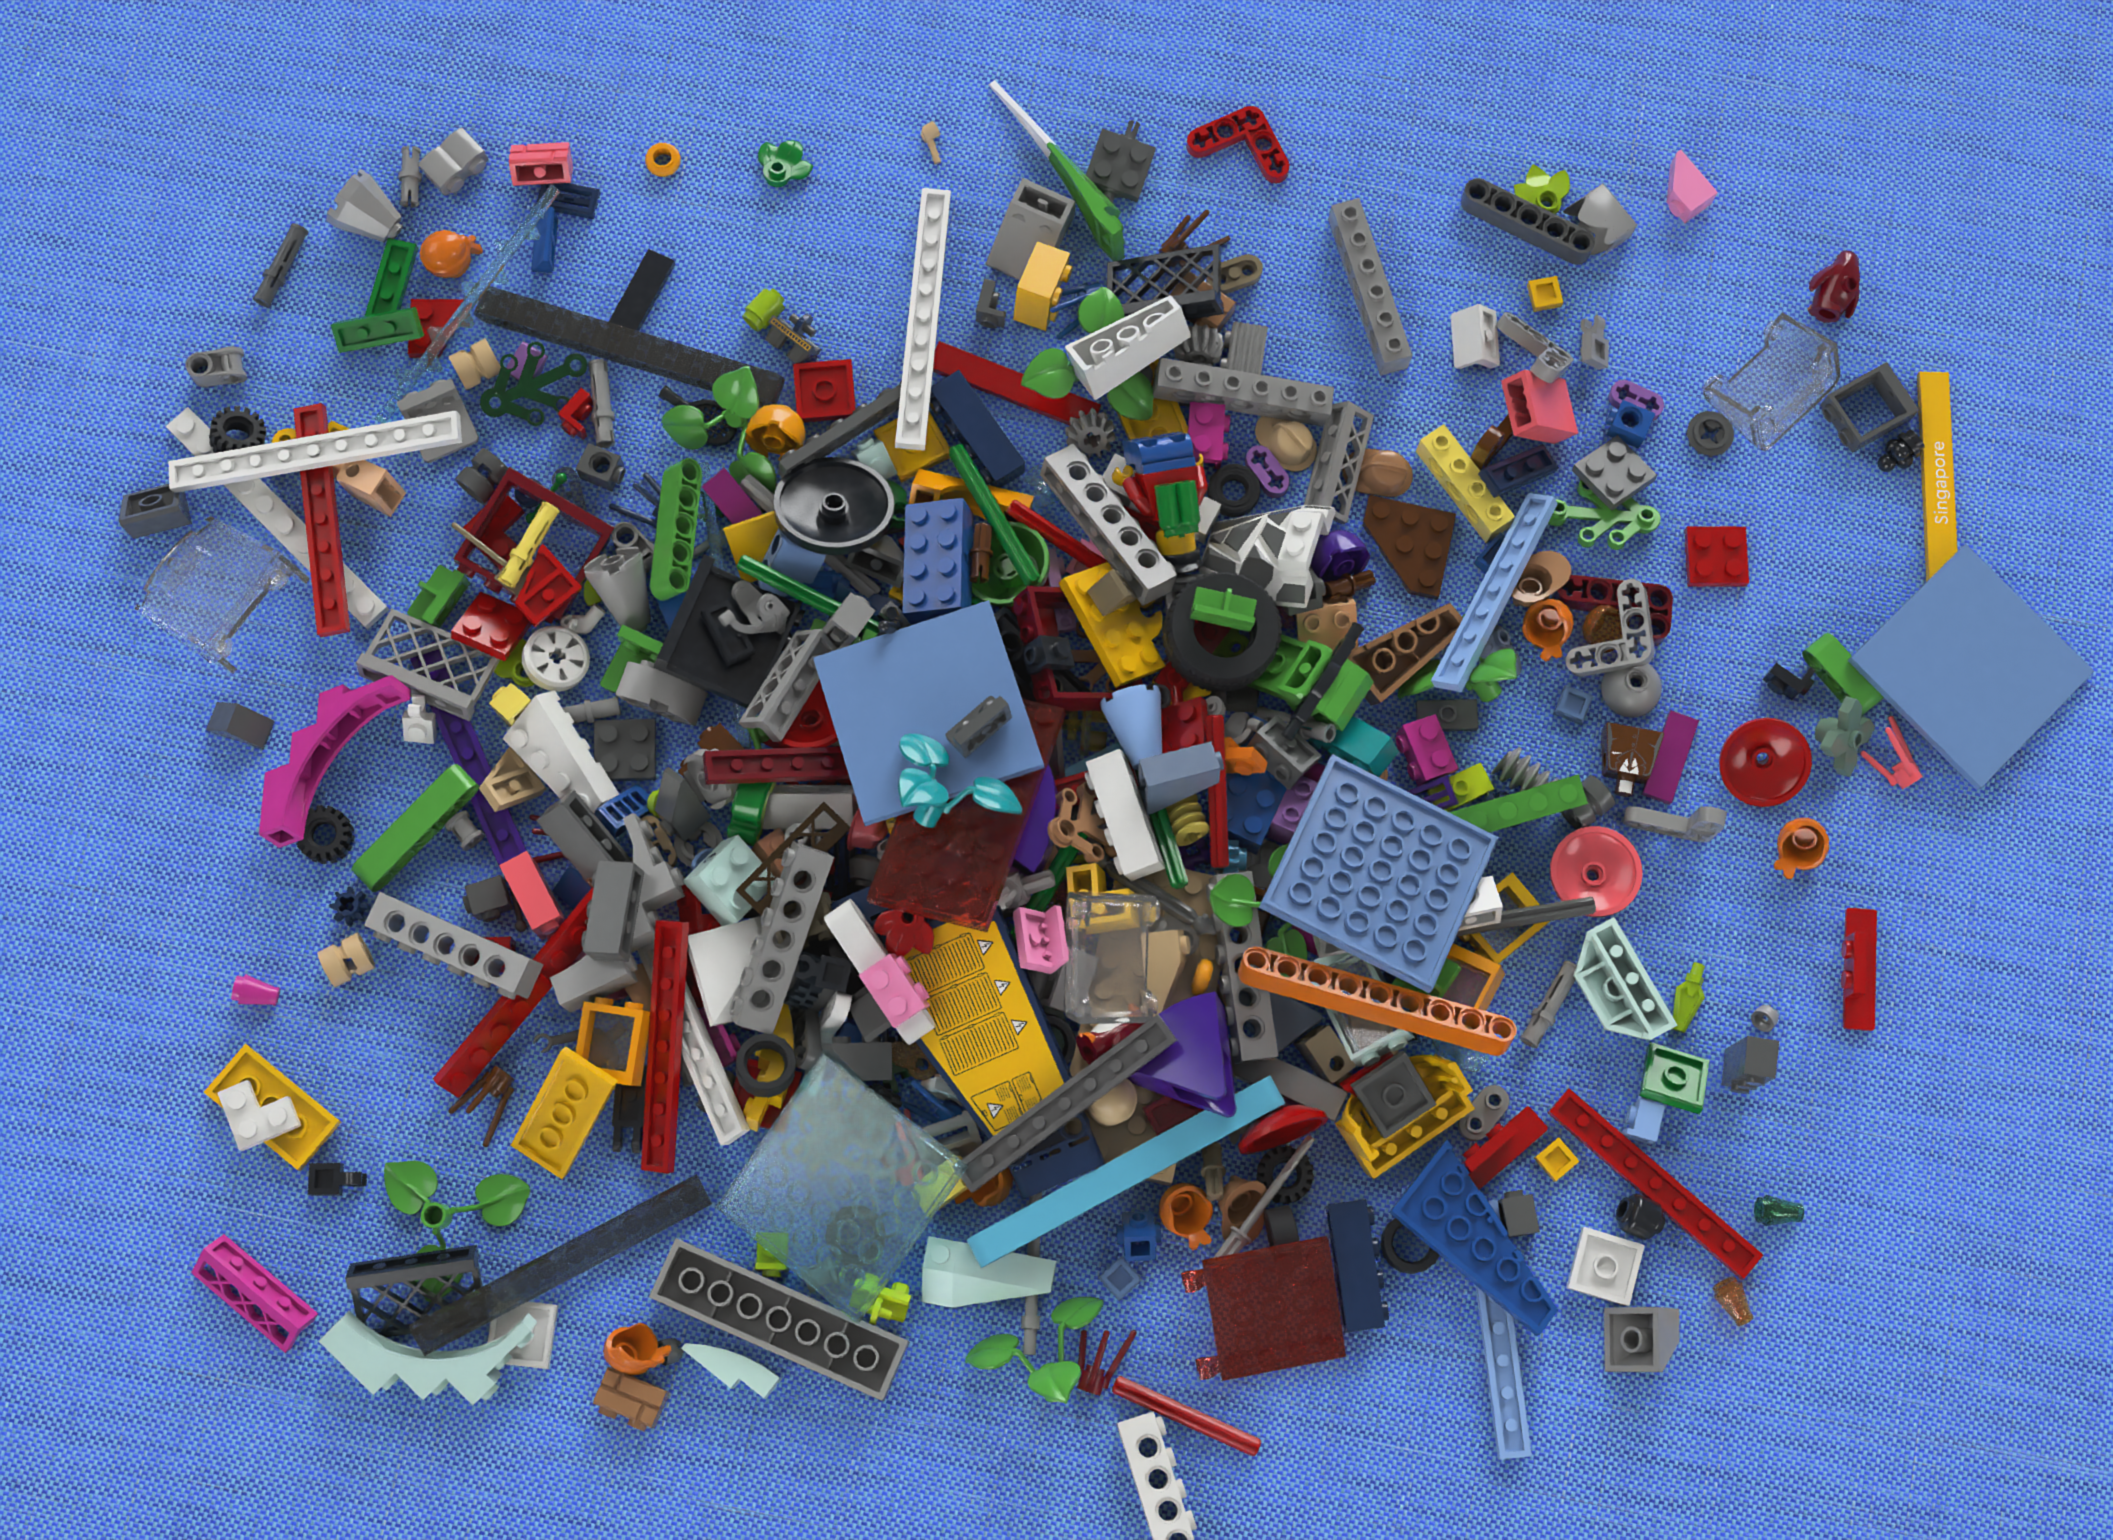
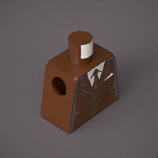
(1628, 755)

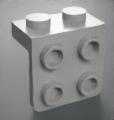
(439, 398)

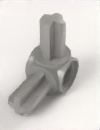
(1019, 888)

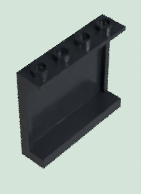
(692, 653)

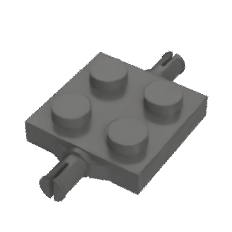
(1120, 163)

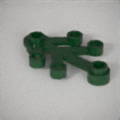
(527, 386)

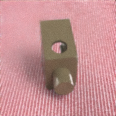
(1319, 1048)

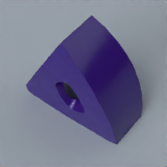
(1035, 842)
(1199, 1063)

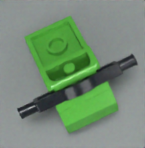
(1316, 681)

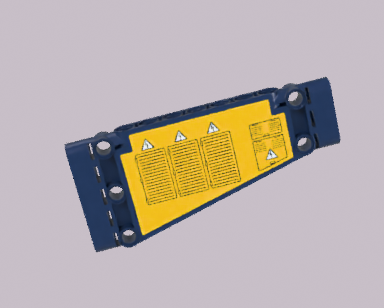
(993, 1040)

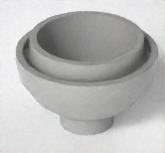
(1632, 700)

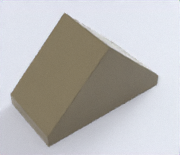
(1111, 592)

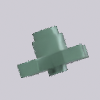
(1844, 735)

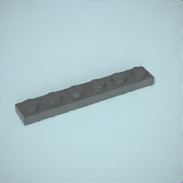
(843, 430)

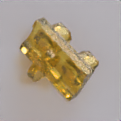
(1089, 739)

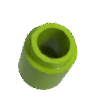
(763, 308)

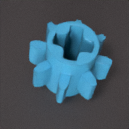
(1237, 858)

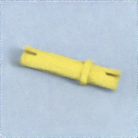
(522, 555)

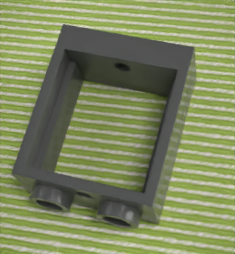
(1889, 389)

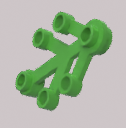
(1607, 519)

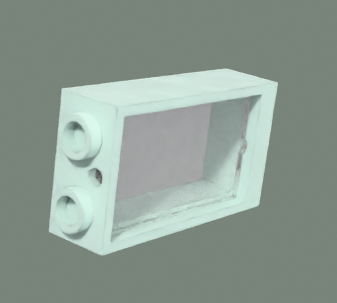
(1361, 1037)

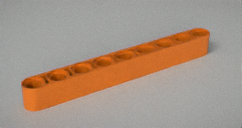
(1392, 999)

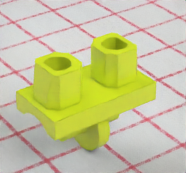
(891, 1304)

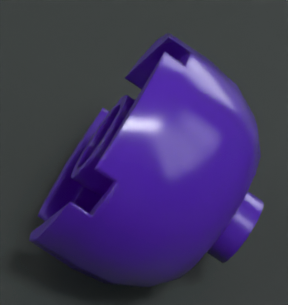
(1339, 554)

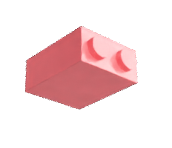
(1539, 408)
(533, 895)

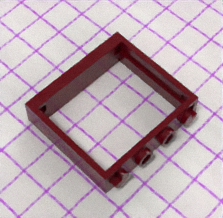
(540, 494)
(1044, 685)

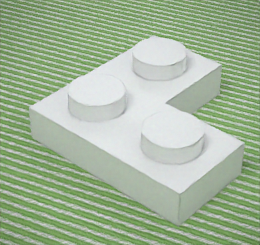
(253, 1123)

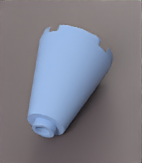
(1136, 721)

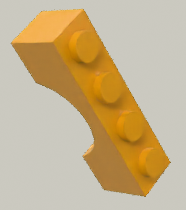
(934, 486)

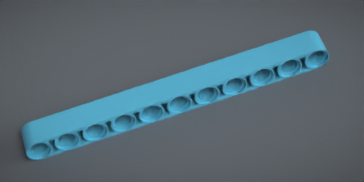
(1121, 1174)

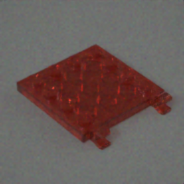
(1270, 1309)

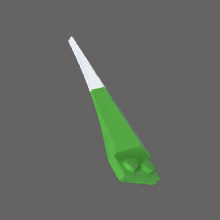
(1095, 207)

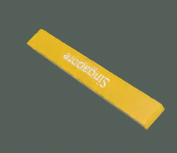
(1937, 469)

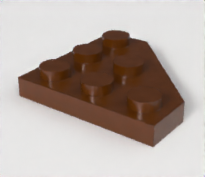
(1411, 541)

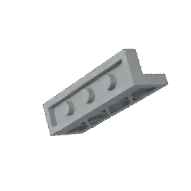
(1333, 457)
(790, 685)

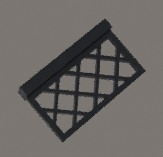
(1192, 301)
(407, 1270)

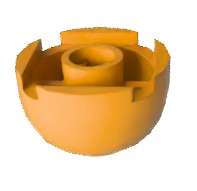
(775, 430)

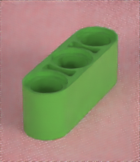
(1831, 666)

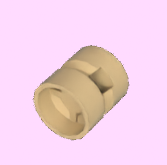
(475, 364)
(335, 959)

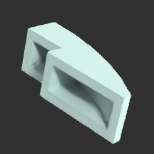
(733, 1368)

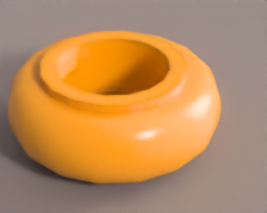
(662, 170)
(1201, 977)

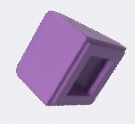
(521, 355)

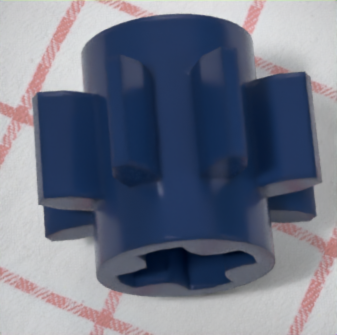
(343, 912)

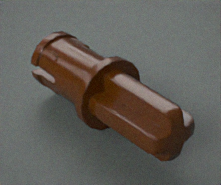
(981, 553)
(1348, 584)

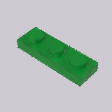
(392, 277)
(377, 330)

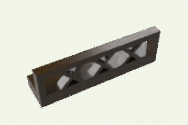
(828, 841)

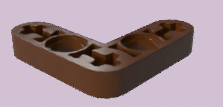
(1492, 443)

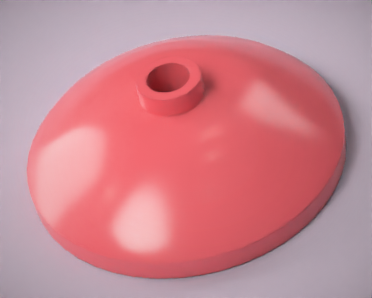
(1609, 857)

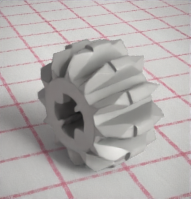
(1203, 345)
(1098, 425)

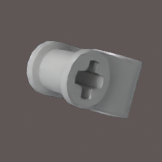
(223, 367)
(645, 546)

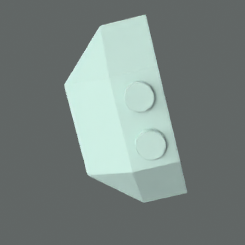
(1620, 985)

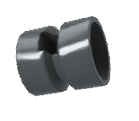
(475, 483)
(1599, 802)

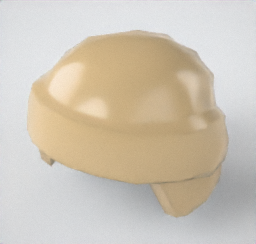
(1116, 1105)

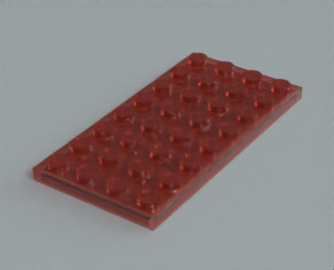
(964, 860)

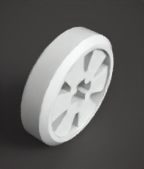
(568, 647)

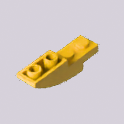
(774, 1066)

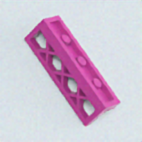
(256, 1287)

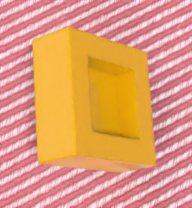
(1545, 293)
(1556, 1159)

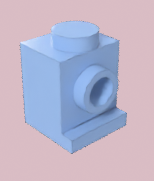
(1644, 1121)

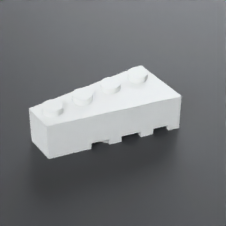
(1127, 346)
(557, 753)

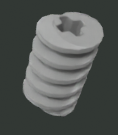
(1520, 771)

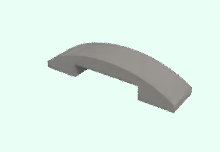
(1294, 1084)

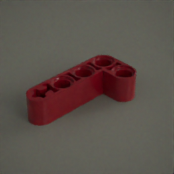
(1659, 616)

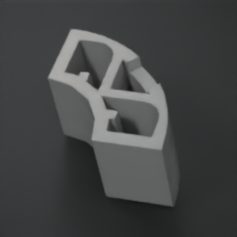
(661, 693)

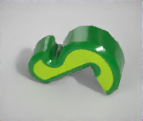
(749, 811)

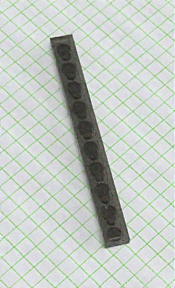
(559, 1265)

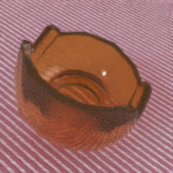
(1602, 625)

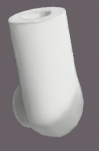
(583, 623)

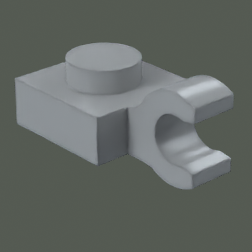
(1594, 345)

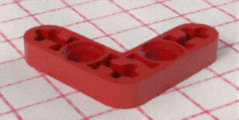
(1249, 133)

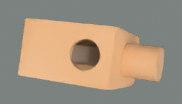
(370, 485)

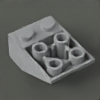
(1031, 218)

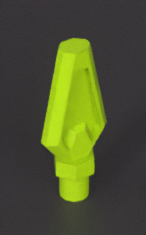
(1688, 997)

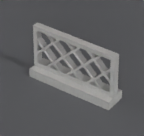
(436, 693)

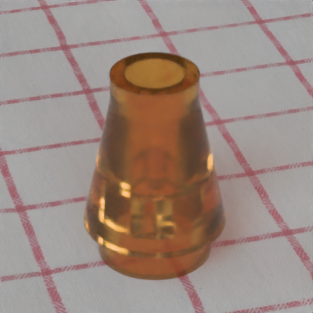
(1733, 1299)

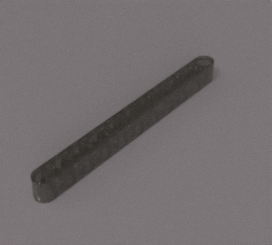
(617, 343)

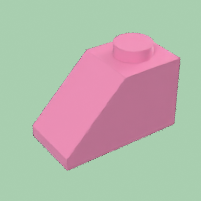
(1687, 189)

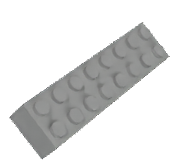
(779, 1319)

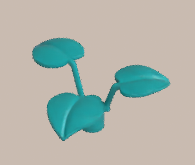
(921, 789)

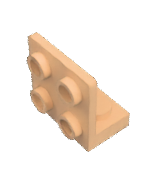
(1328, 623)

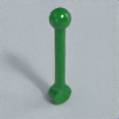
(560, 479)

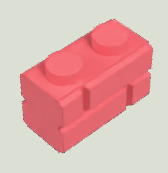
(540, 164)

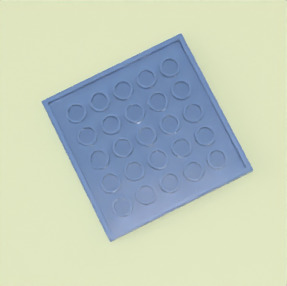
(1971, 666)
(924, 685)
(1379, 873)

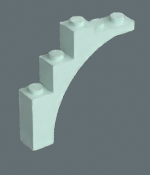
(381, 1362)

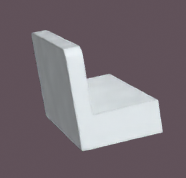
(1475, 337)

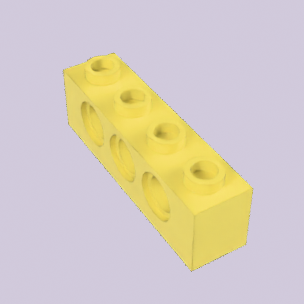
(1462, 483)

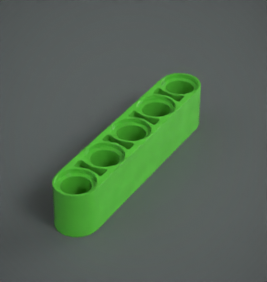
(676, 529)
(415, 828)

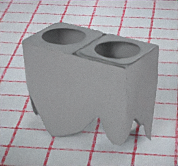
(1603, 216)

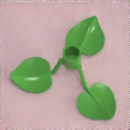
(1054, 376)
(740, 397)
(1483, 679)
(1233, 905)
(413, 1182)
(1052, 1380)

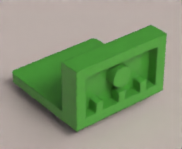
(633, 648)

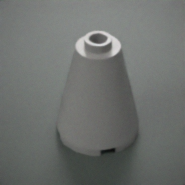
(622, 586)

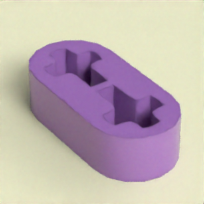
(1636, 395)
(1272, 467)

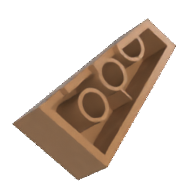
(1405, 650)

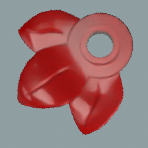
(904, 934)

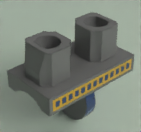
(782, 331)

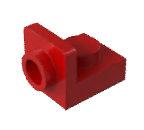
(576, 409)

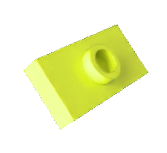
(1467, 785)

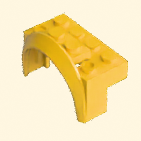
(1378, 1154)

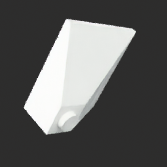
(718, 962)

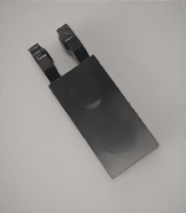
(629, 1113)

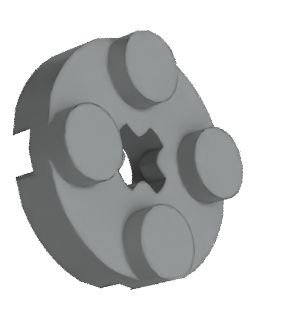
(715, 794)

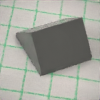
(153, 511)

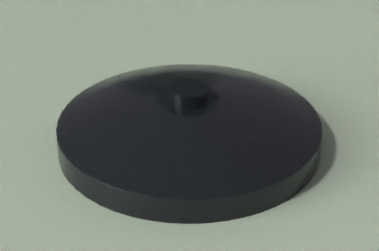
(833, 506)

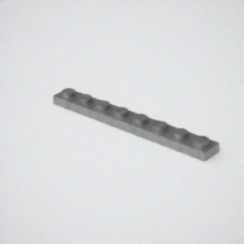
(1066, 1102)

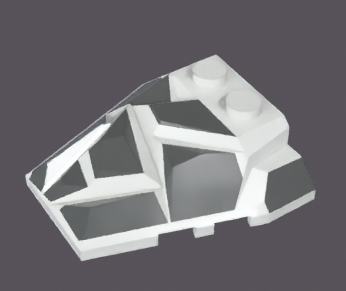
(1271, 550)

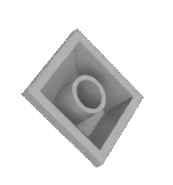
(1639, 1338)

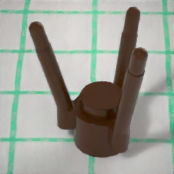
(1177, 243)
(494, 1083)

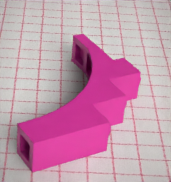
(339, 717)

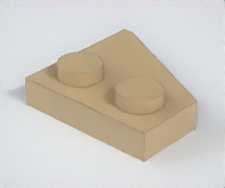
(511, 782)

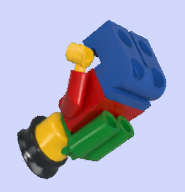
(1167, 490)

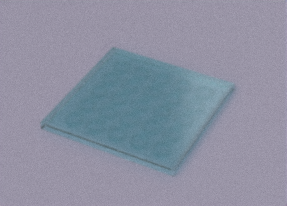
(841, 1187)

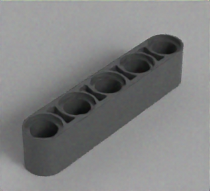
(1519, 209)

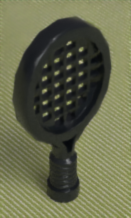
(676, 400)

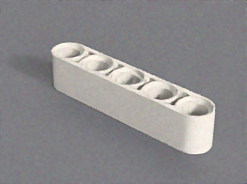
(865, 950)

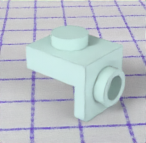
(875, 455)

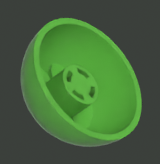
(1002, 586)

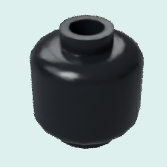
(1640, 1216)

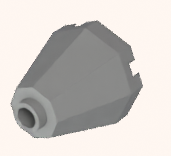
(365, 209)

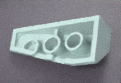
(956, 1279)

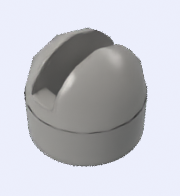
(1760, 1023)

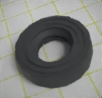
(1244, 476)

